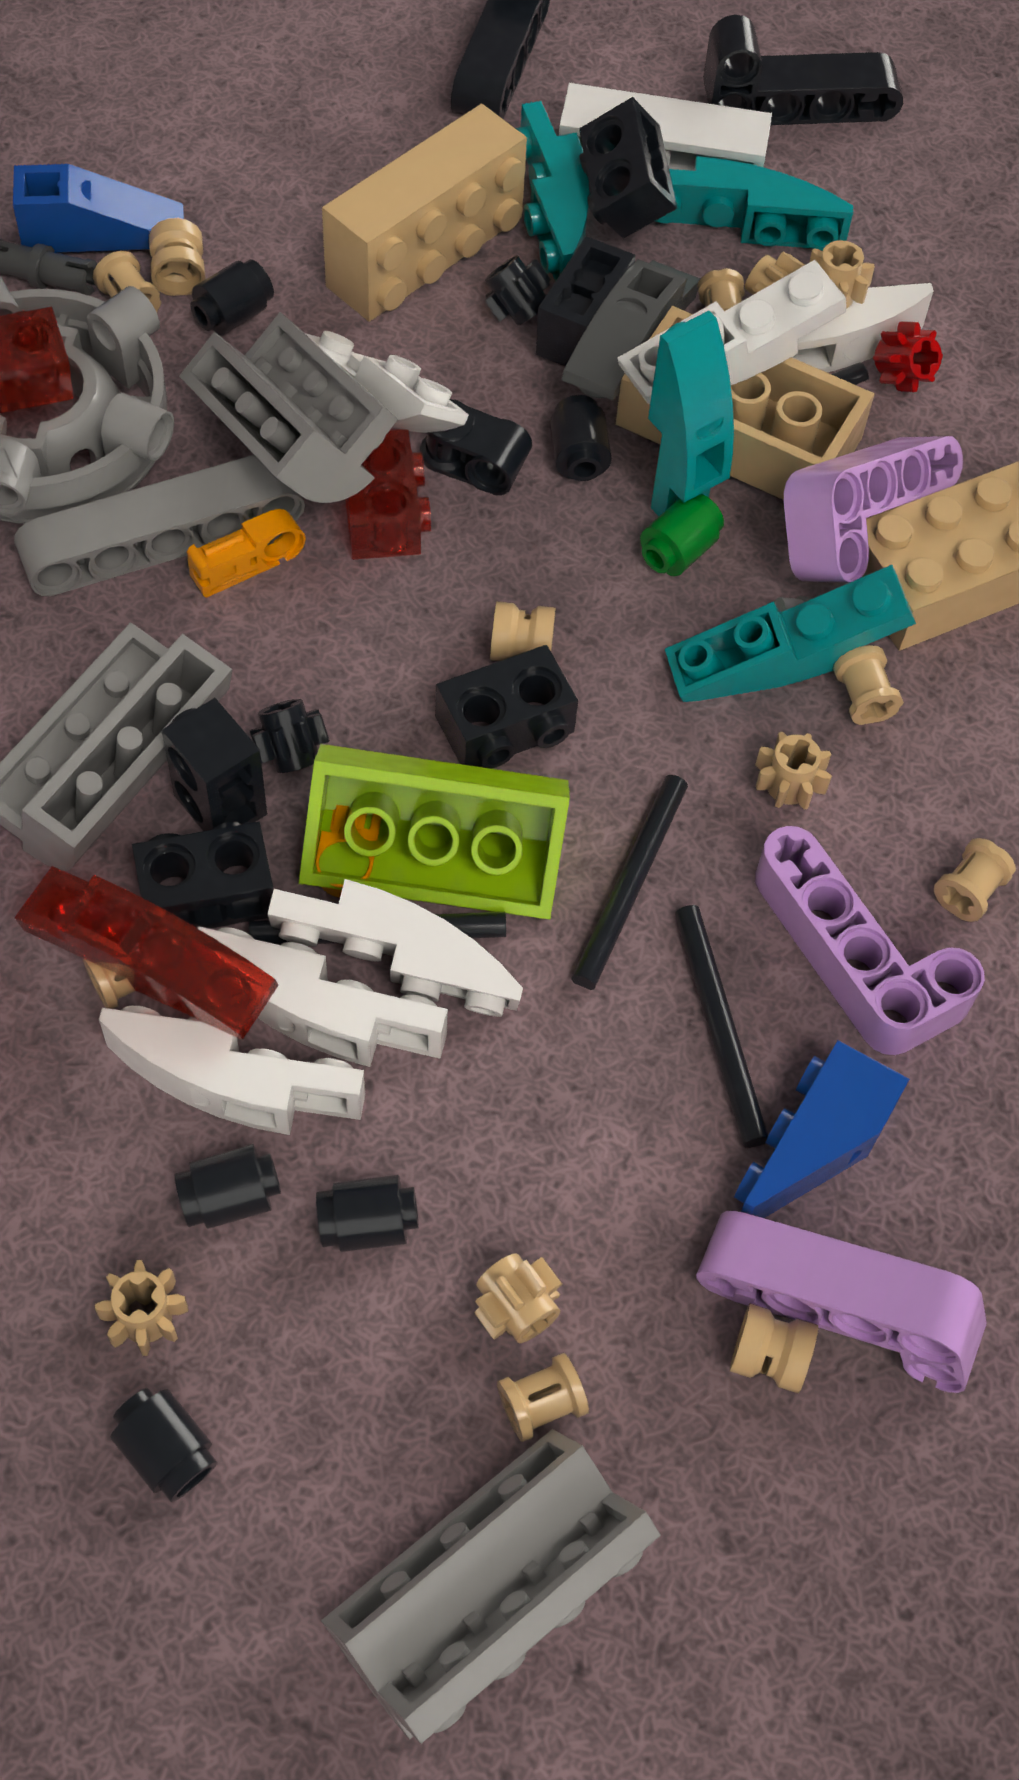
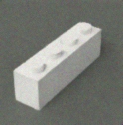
(685, 125)

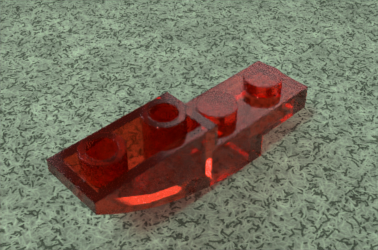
(149, 948)

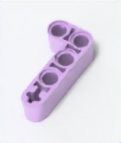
(832, 499)
(800, 878)
(851, 1291)

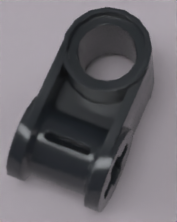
(481, 452)

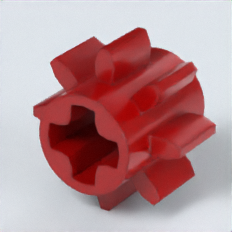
(908, 356)

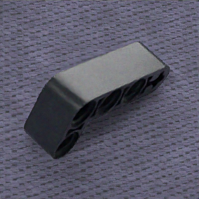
(497, 55)
(798, 86)

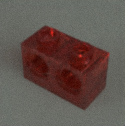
(32, 361)
(388, 513)

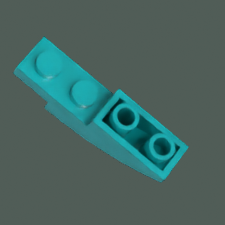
(557, 189)
(761, 202)
(692, 411)
(789, 646)

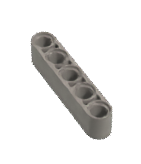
(147, 525)

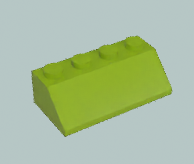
(443, 833)

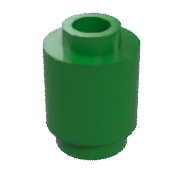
(681, 535)

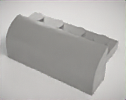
(293, 409)
(102, 743)
(488, 1584)

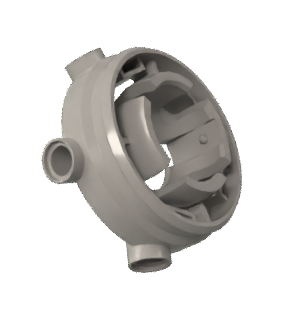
(118, 429)

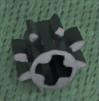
(516, 290)
(289, 735)

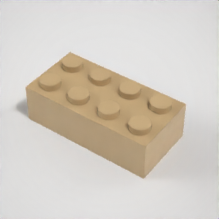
(424, 212)
(780, 416)
(952, 553)

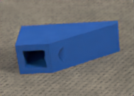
(84, 210)
(832, 1130)

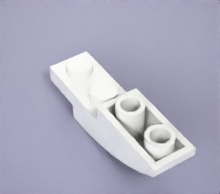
(758, 329)
(857, 332)
(396, 384)
(426, 949)
(340, 1016)
(211, 1074)

